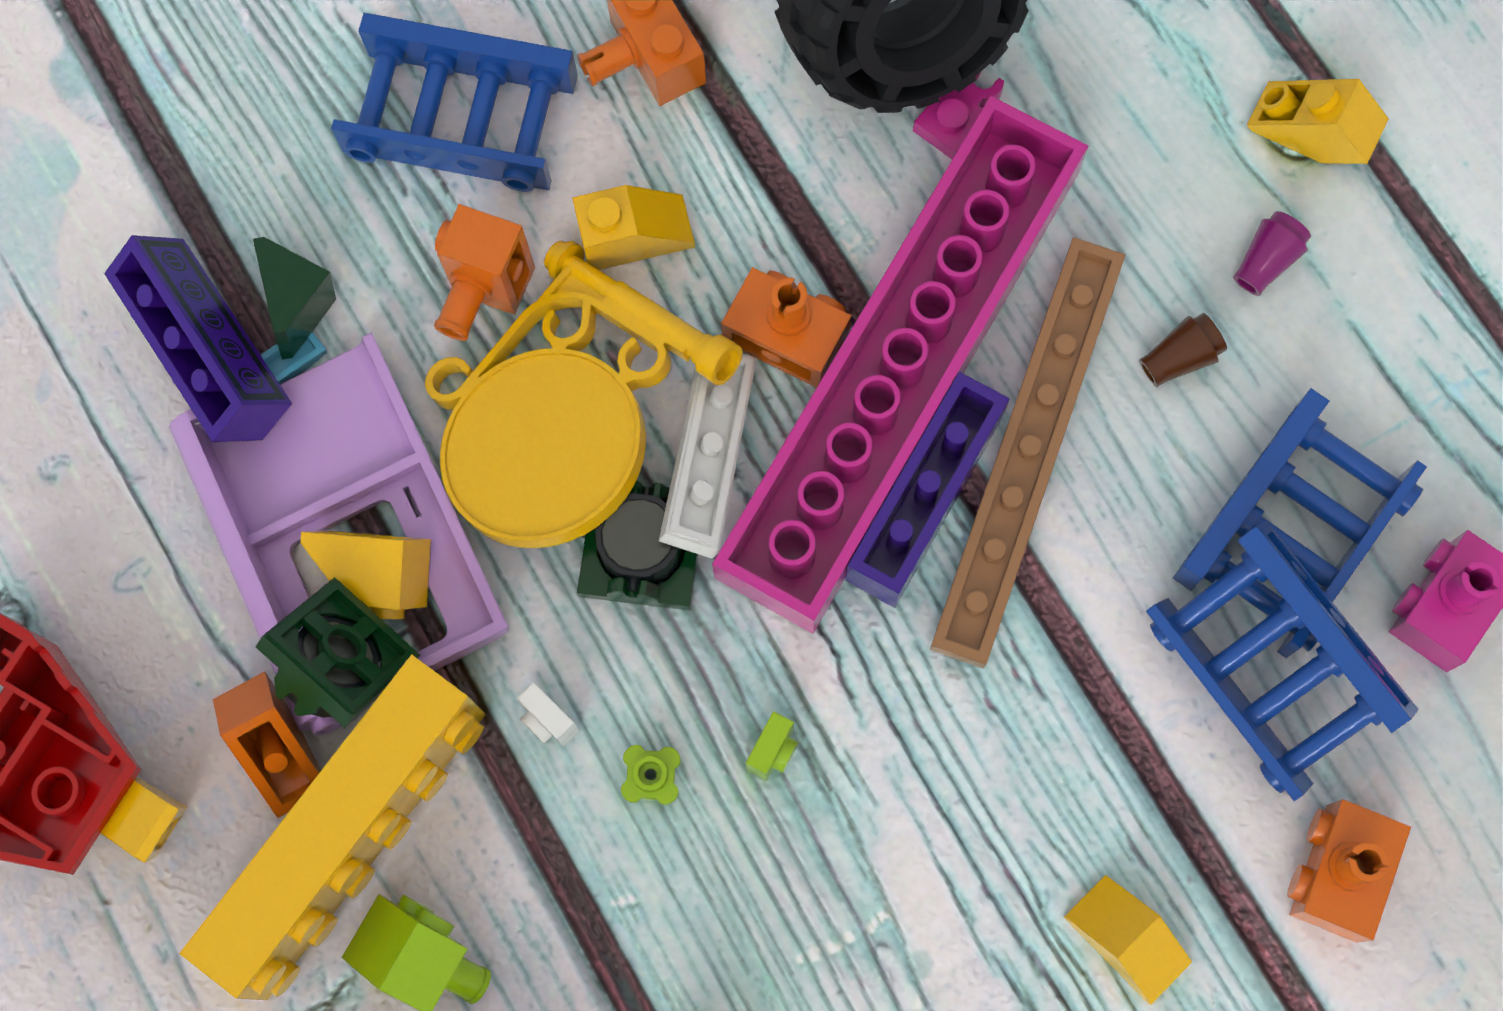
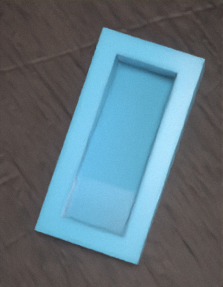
(289, 368)

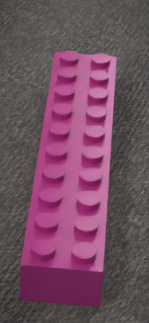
(899, 363)

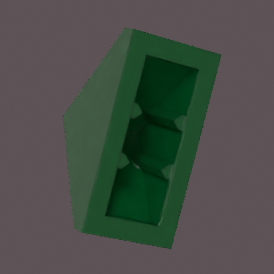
(295, 294)

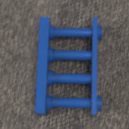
(464, 52)
(1276, 474)
(1339, 653)

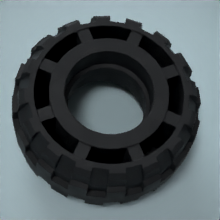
(897, 50)

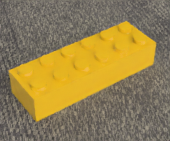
(335, 834)

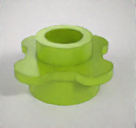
(662, 787)

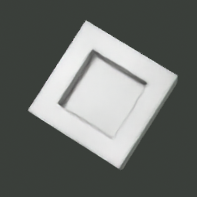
(545, 717)

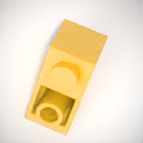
(1321, 119)

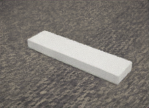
(707, 462)

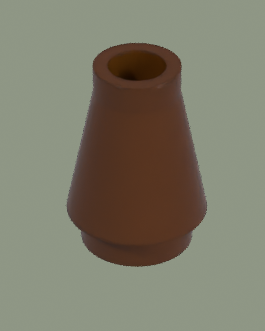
(1184, 350)

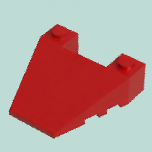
(57, 756)

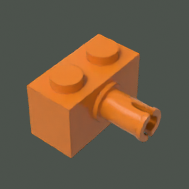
(653, 41)
(484, 263)
(786, 325)
(1348, 870)

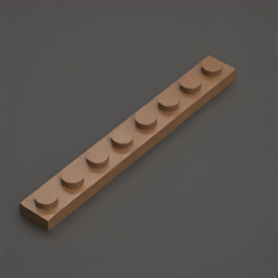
(1027, 454)

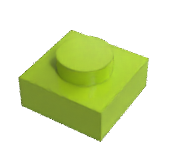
(773, 747)

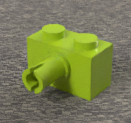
(412, 956)

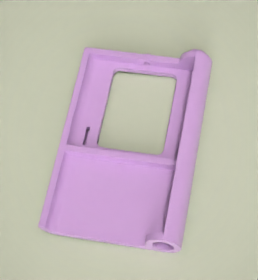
(322, 463)

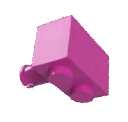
(1453, 603)

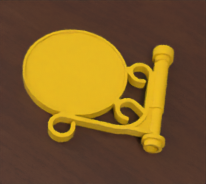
(554, 434)

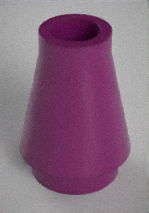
(1272, 251)

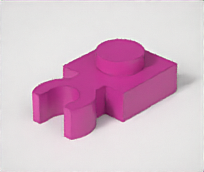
(951, 119)

